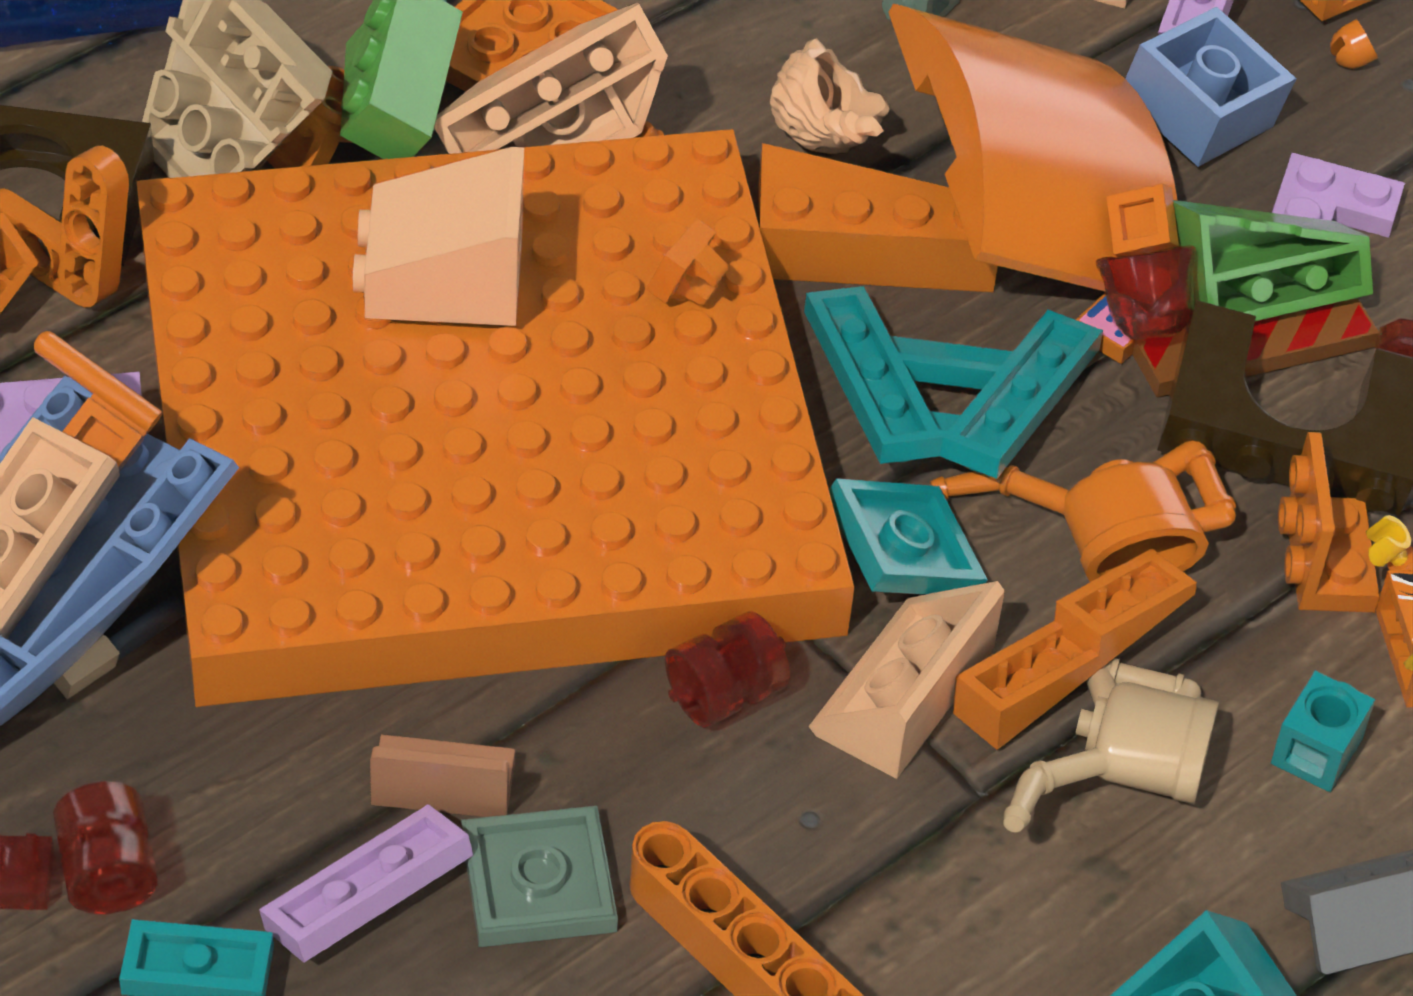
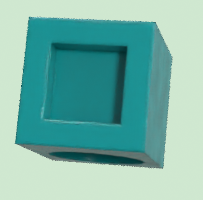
(1322, 731)

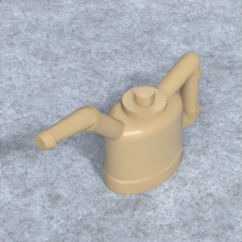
(1143, 734)

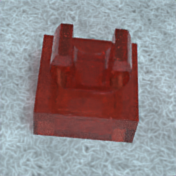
(25, 871)

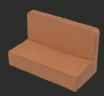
(441, 774)

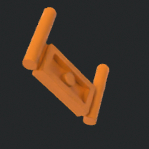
(114, 416)

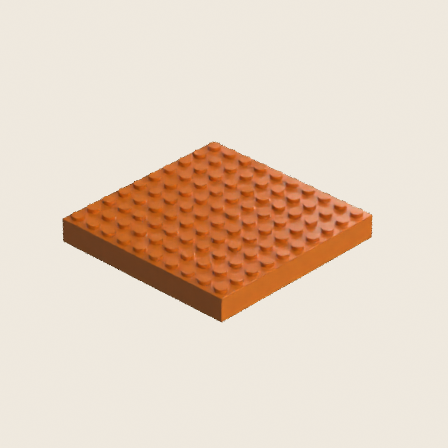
(483, 486)

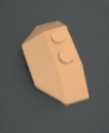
(570, 90)

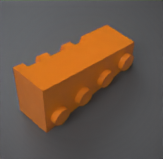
(861, 226)

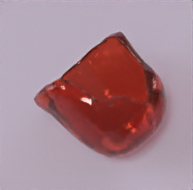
(1150, 293)

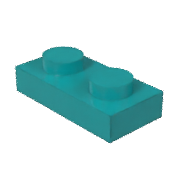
(195, 960)

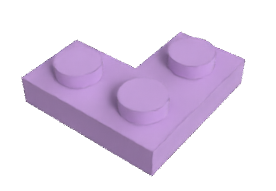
(1338, 194)

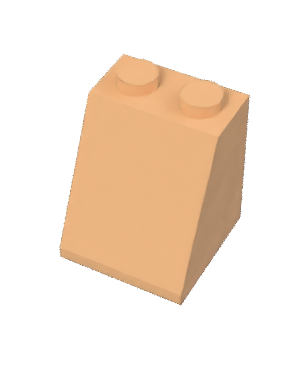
(445, 243)

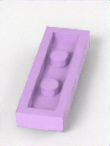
(366, 882)

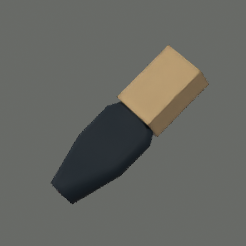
(105, 652)

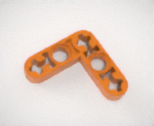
(79, 261)

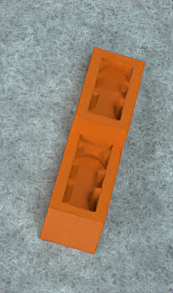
(1088, 632)

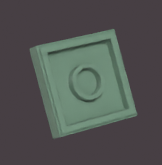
(539, 876)

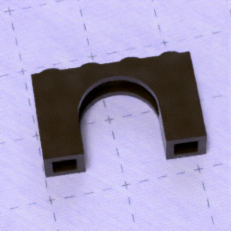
(54, 138)
(1213, 406)

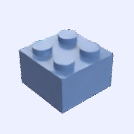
(1209, 85)

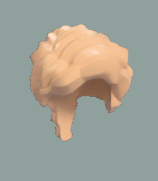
(825, 102)

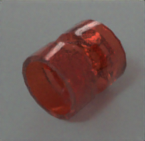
(105, 848)

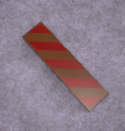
(1274, 342)

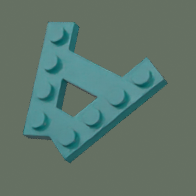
(881, 372)

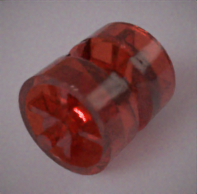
(721, 671)

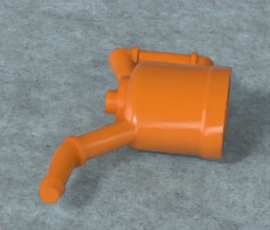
(1123, 506)

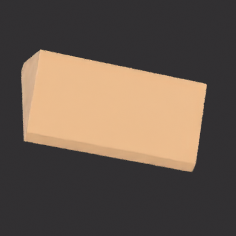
(46, 500)
(910, 675)

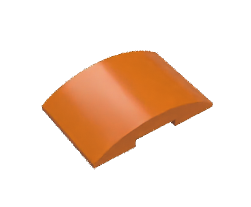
(1033, 143)

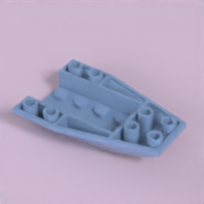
(113, 557)

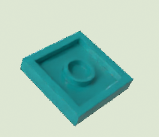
(904, 537)

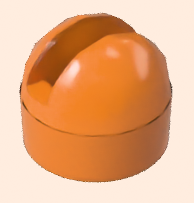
(1352, 46)

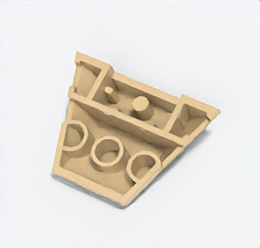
(230, 88)

